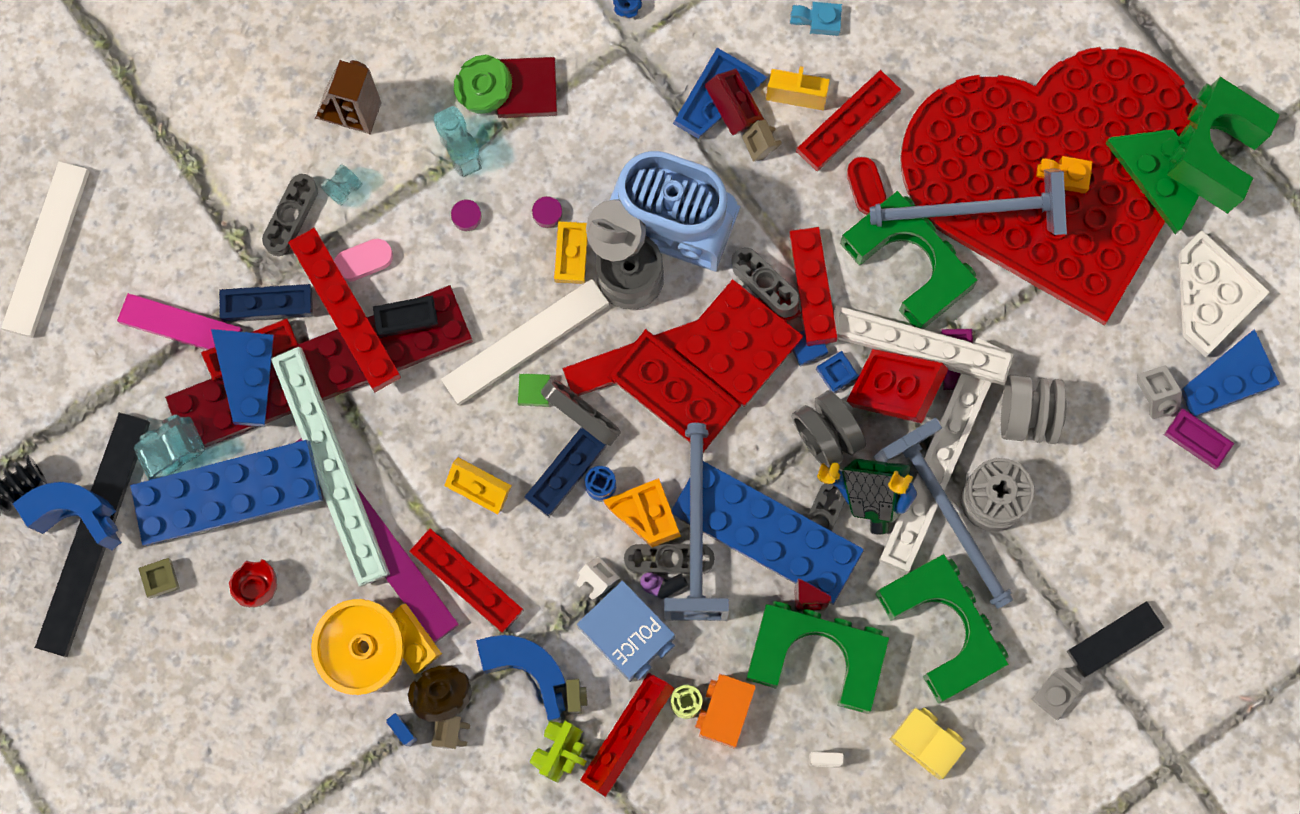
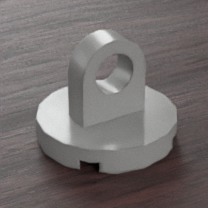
(614, 232)

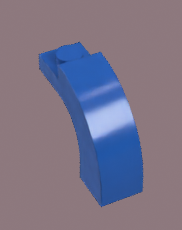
(58, 500)
(515, 652)

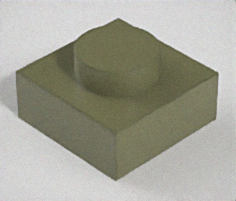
(158, 578)
(576, 696)

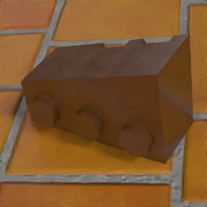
(350, 98)

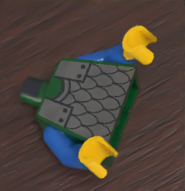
(873, 490)

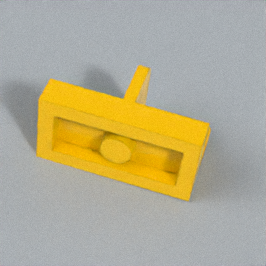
(797, 89)

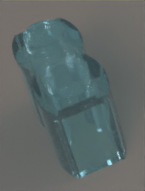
(459, 143)
(169, 447)

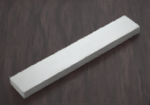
(45, 250)
(525, 342)
(923, 344)

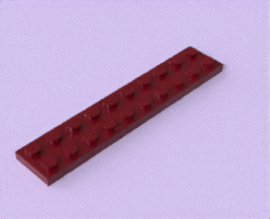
(331, 367)

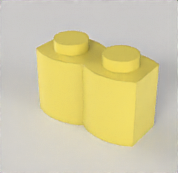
(928, 743)

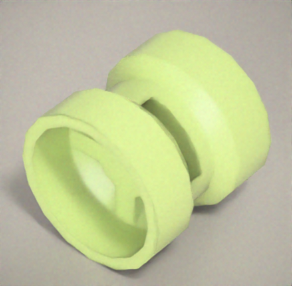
(686, 701)

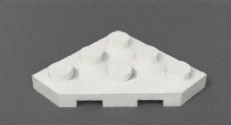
(1213, 293)

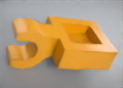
(1076, 172)

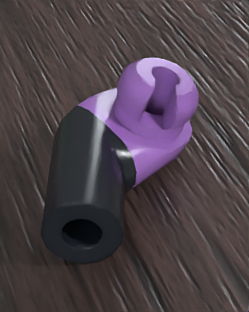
(662, 587)

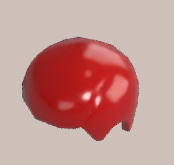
(253, 584)

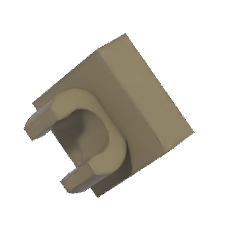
(760, 140)
(446, 733)

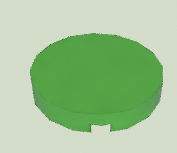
(483, 84)

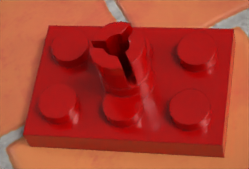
(897, 385)

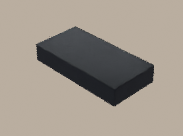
(405, 316)

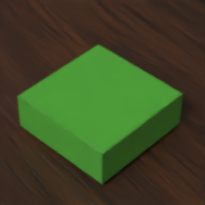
(530, 390)

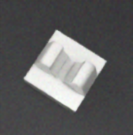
(597, 575)

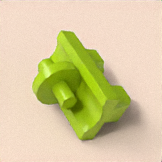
(563, 753)

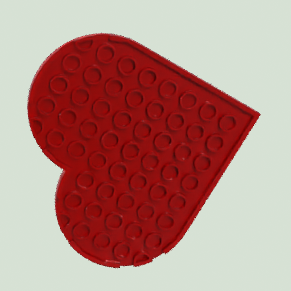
(992, 132)

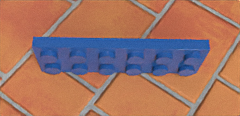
(226, 493)
(771, 533)

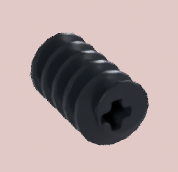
(19, 482)

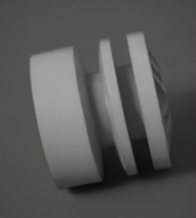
(1039, 409)
(981, 501)

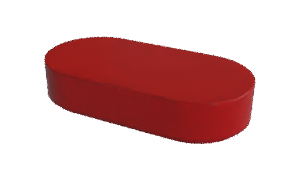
(865, 184)

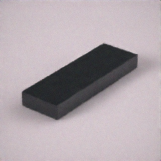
(1115, 639)

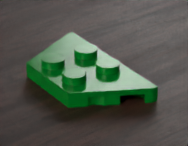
(1147, 162)

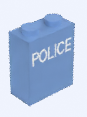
(627, 632)

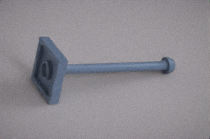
(1051, 201)
(911, 448)
(696, 605)

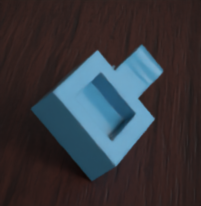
(822, 17)

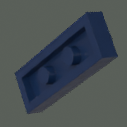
(266, 302)
(565, 472)

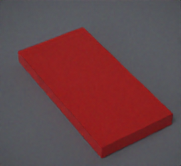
(672, 388)

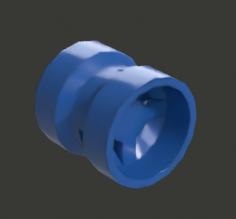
(600, 488)

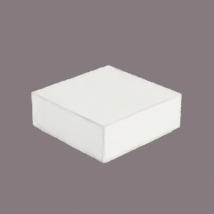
(824, 759)

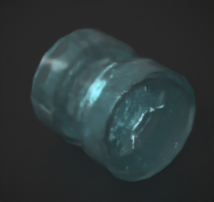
(341, 184)

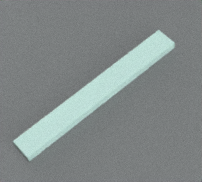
(331, 467)

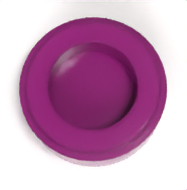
(547, 212)
(466, 215)

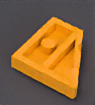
(646, 512)

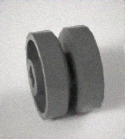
(632, 281)
(829, 429)

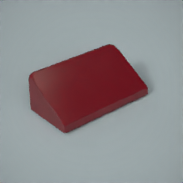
(733, 101)
(809, 597)

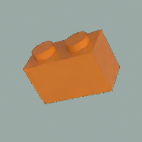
(726, 710)

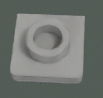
(1160, 391)
(1058, 692)

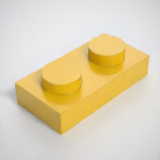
(571, 253)
(477, 485)
(418, 645)

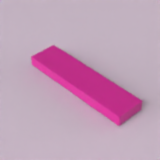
(171, 322)

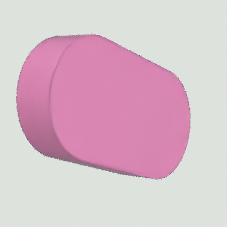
(364, 259)

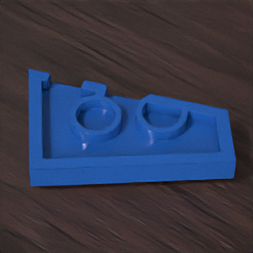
(699, 109)
(246, 373)
(1231, 378)

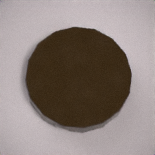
(439, 693)

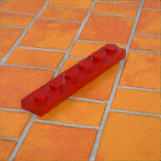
(344, 310)

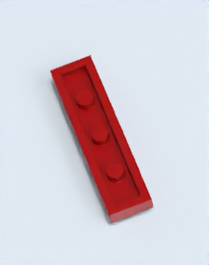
(848, 120)
(813, 286)
(466, 580)
(627, 734)

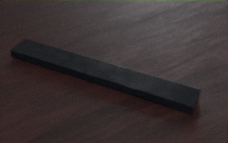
(85, 554)

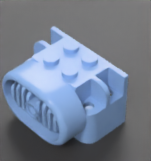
(680, 206)

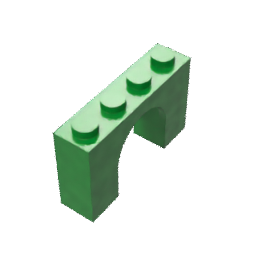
(1196, 160)
(949, 276)
(939, 584)
(861, 649)

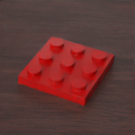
(738, 343)

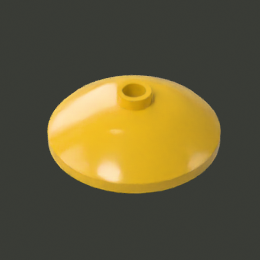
(338, 647)

